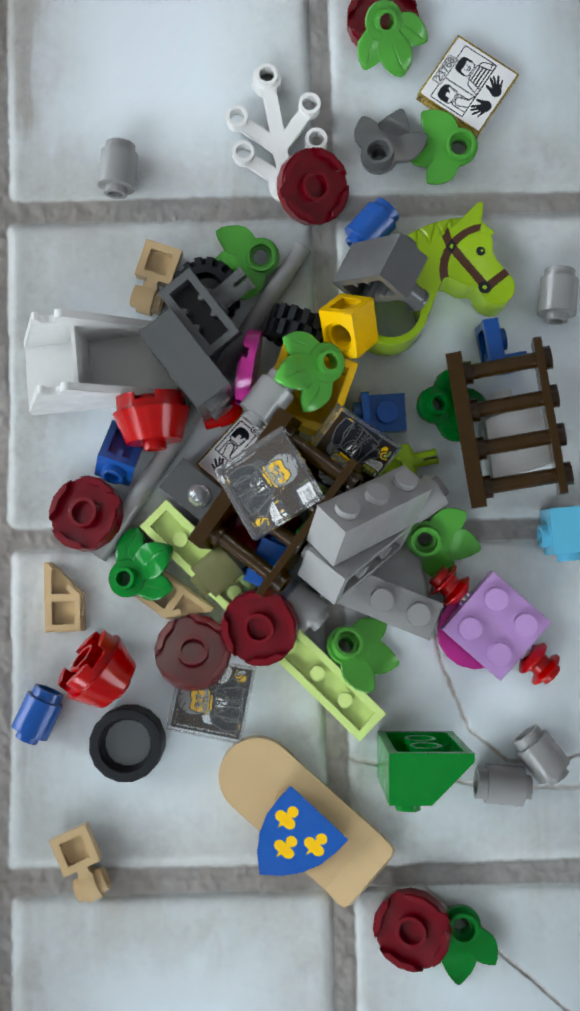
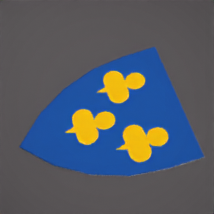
(295, 837)

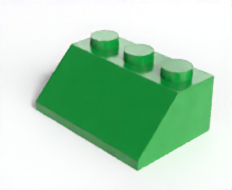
(419, 766)

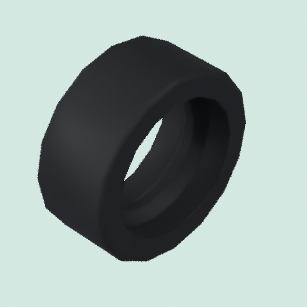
(100, 755)

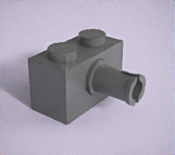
(384, 270)
(206, 310)

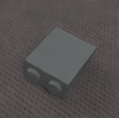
(188, 365)

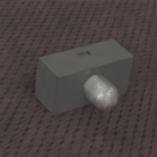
(191, 488)

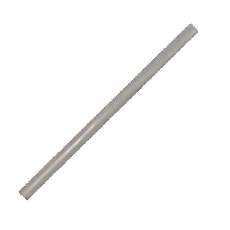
(226, 364)

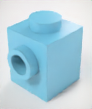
(560, 532)

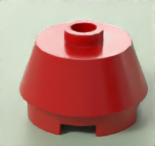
(152, 418)
(99, 671)

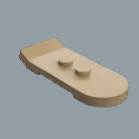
(262, 769)

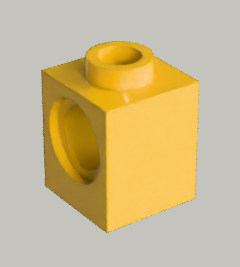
(349, 324)

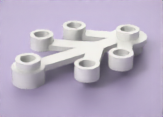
(278, 139)

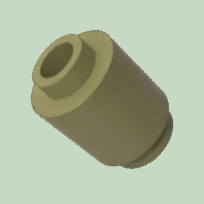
(216, 571)

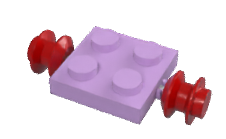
(495, 625)

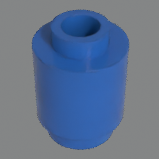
(373, 221)
(38, 714)

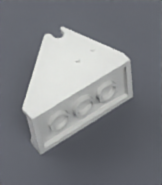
(87, 361)

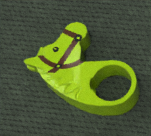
(459, 265)

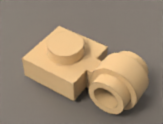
(158, 268)
(77, 852)

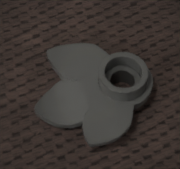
(388, 139)

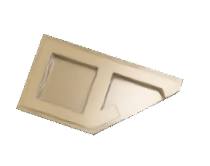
(179, 601)
(63, 602)

